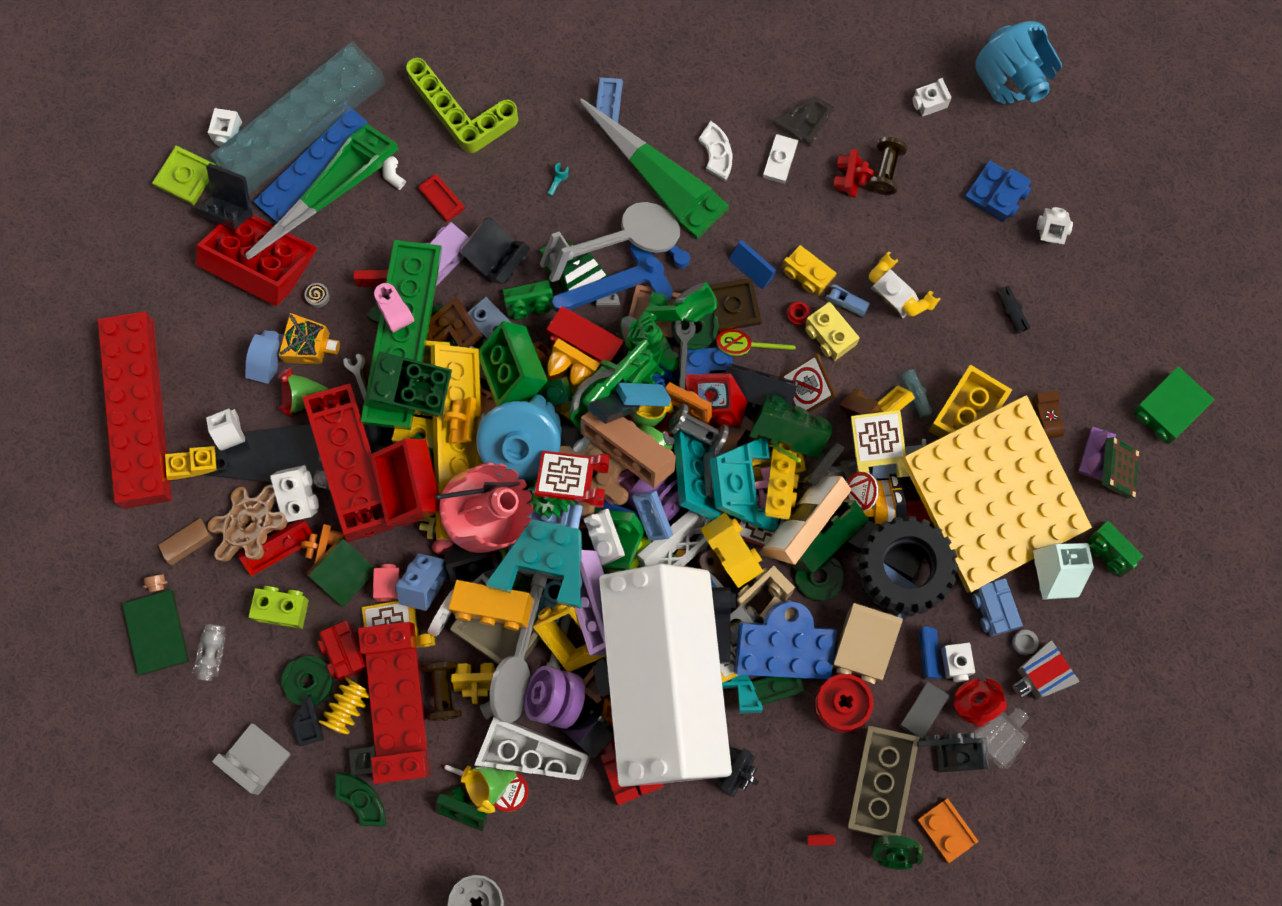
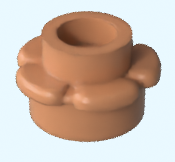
(155, 583)

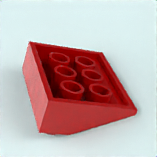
(267, 274)

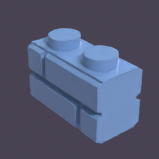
(997, 608)

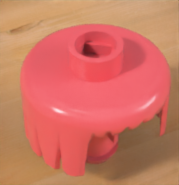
(486, 519)

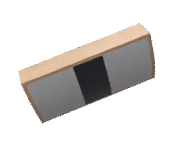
(806, 519)

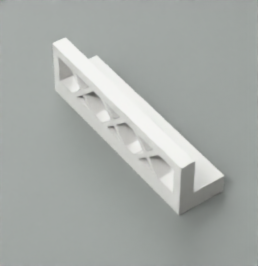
(682, 532)

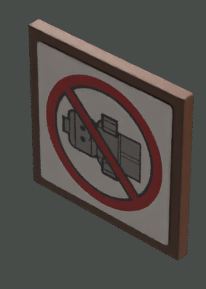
(813, 383)

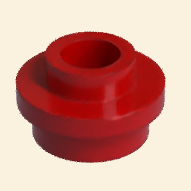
(798, 306)

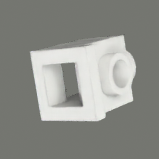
(927, 104)
(222, 121)

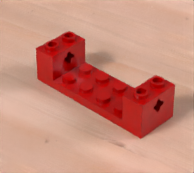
(346, 461)
(395, 702)

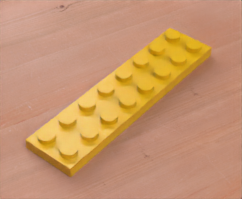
(464, 383)

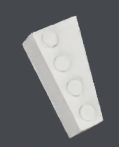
(524, 750)

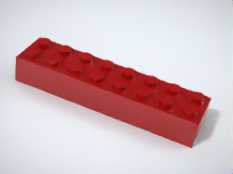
(134, 410)

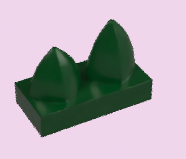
(453, 806)

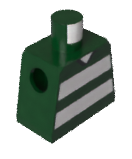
(580, 271)

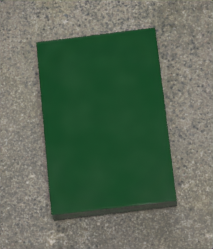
(155, 632)

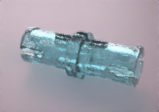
(920, 401)

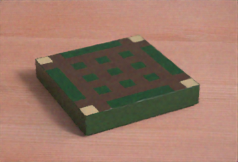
(1120, 467)

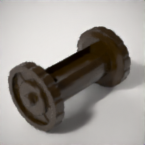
(890, 149)
(442, 691)

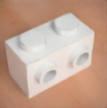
(294, 493)

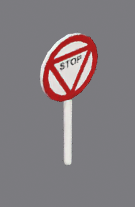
(863, 489)
(514, 796)

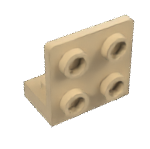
(774, 579)

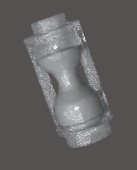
(211, 639)

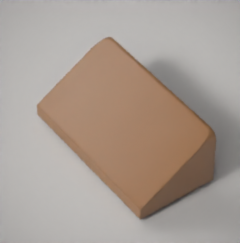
(185, 541)

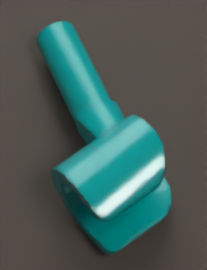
(559, 176)

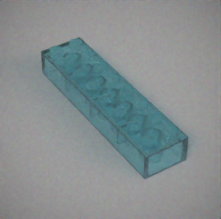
(300, 116)

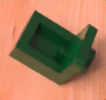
(556, 391)

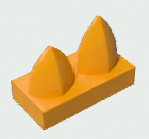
(566, 356)

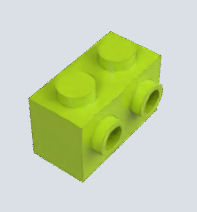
(279, 608)

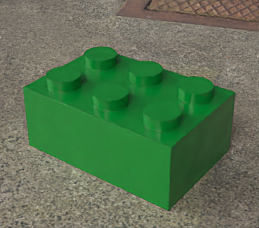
(511, 364)

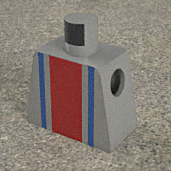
(1044, 673)

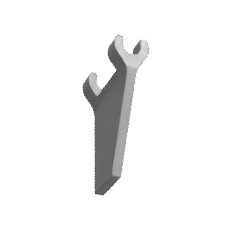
(358, 372)

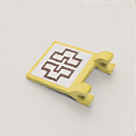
(879, 441)

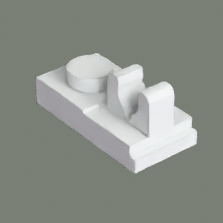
(604, 536)

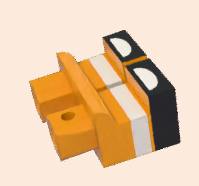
(889, 502)

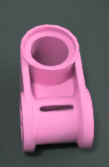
(393, 310)

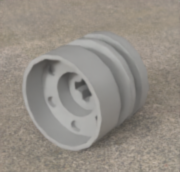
(475, 887)

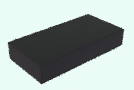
(611, 408)

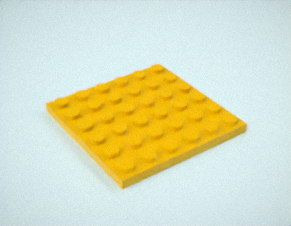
(996, 492)

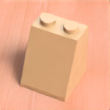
(866, 643)

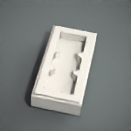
(780, 159)

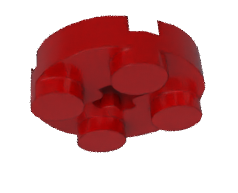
(982, 712)

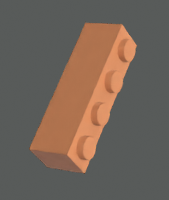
(630, 447)

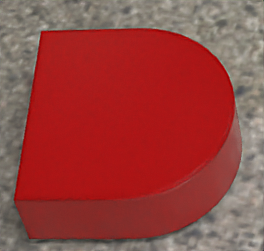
(821, 840)

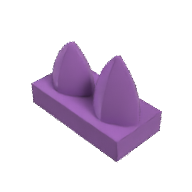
(1093, 455)

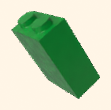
(1173, 406)

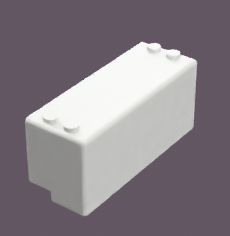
(664, 675)

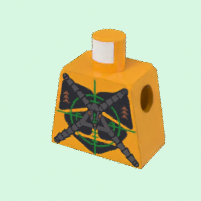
(306, 342)

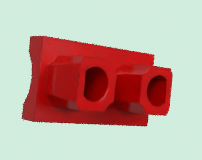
(856, 173)

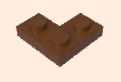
(454, 321)

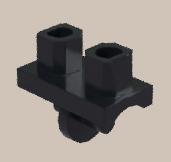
(741, 774)

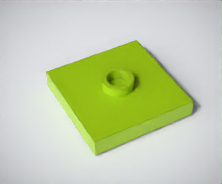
(183, 175)

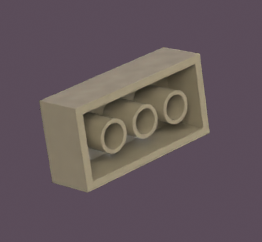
(883, 783)

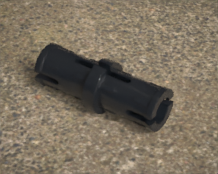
(1013, 309)

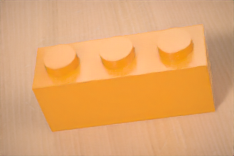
(491, 606)

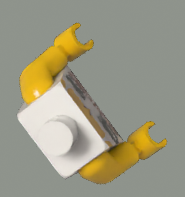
(896, 291)

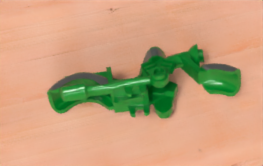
(645, 346)

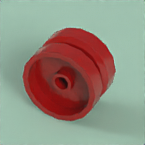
(858, 700)

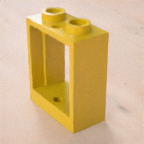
(558, 642)

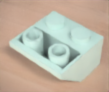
(1063, 569)

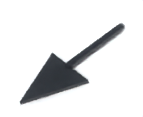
(488, 486)

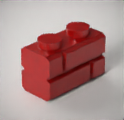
(342, 650)

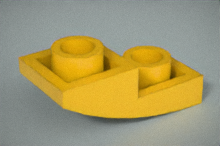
(190, 464)

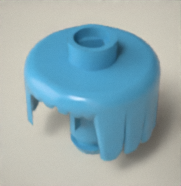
(1024, 56)
(518, 434)

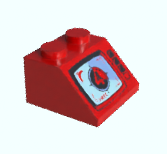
(723, 394)

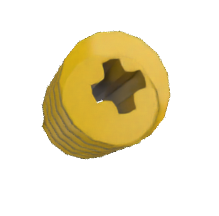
(346, 707)

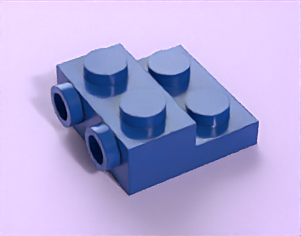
(999, 191)

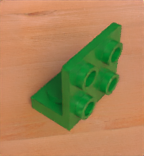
(528, 300)
(630, 534)
(1114, 549)

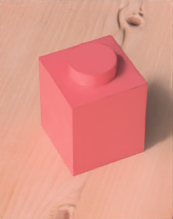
(385, 583)

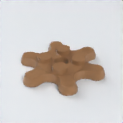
(605, 481)
(242, 512)

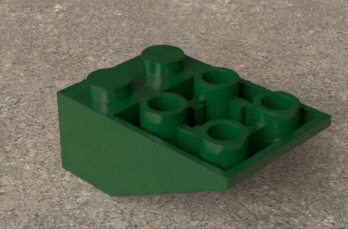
(408, 386)

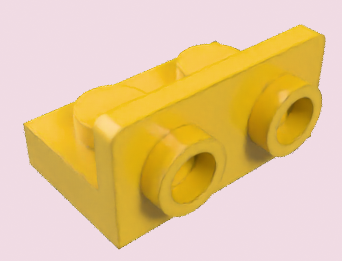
(808, 270)

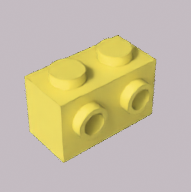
(831, 331)

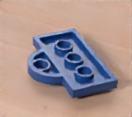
(785, 646)

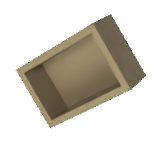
(492, 641)

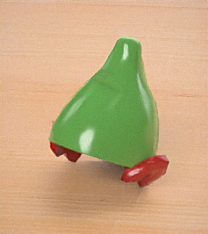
(294, 390)

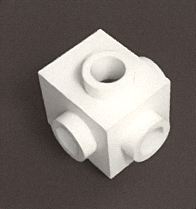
(1054, 225)

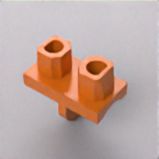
(328, 538)

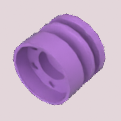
(667, 495)

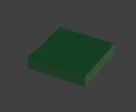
(341, 572)

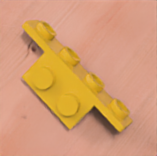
(781, 484)

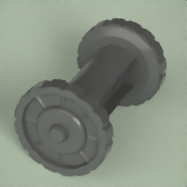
(682, 421)

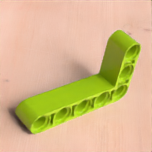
(454, 112)

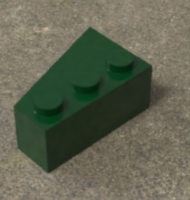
(791, 426)
(837, 531)

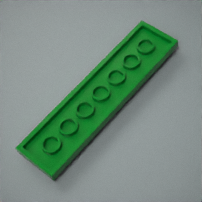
(414, 276)

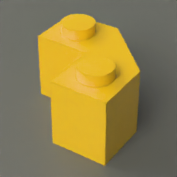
(731, 549)

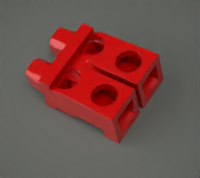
(625, 793)

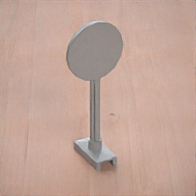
(642, 224)
(513, 674)

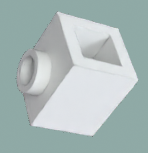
(958, 661)

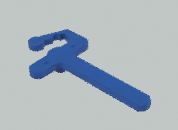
(648, 271)

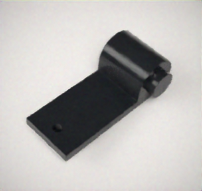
(723, 602)

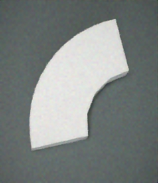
(718, 149)

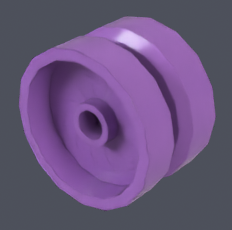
(554, 697)

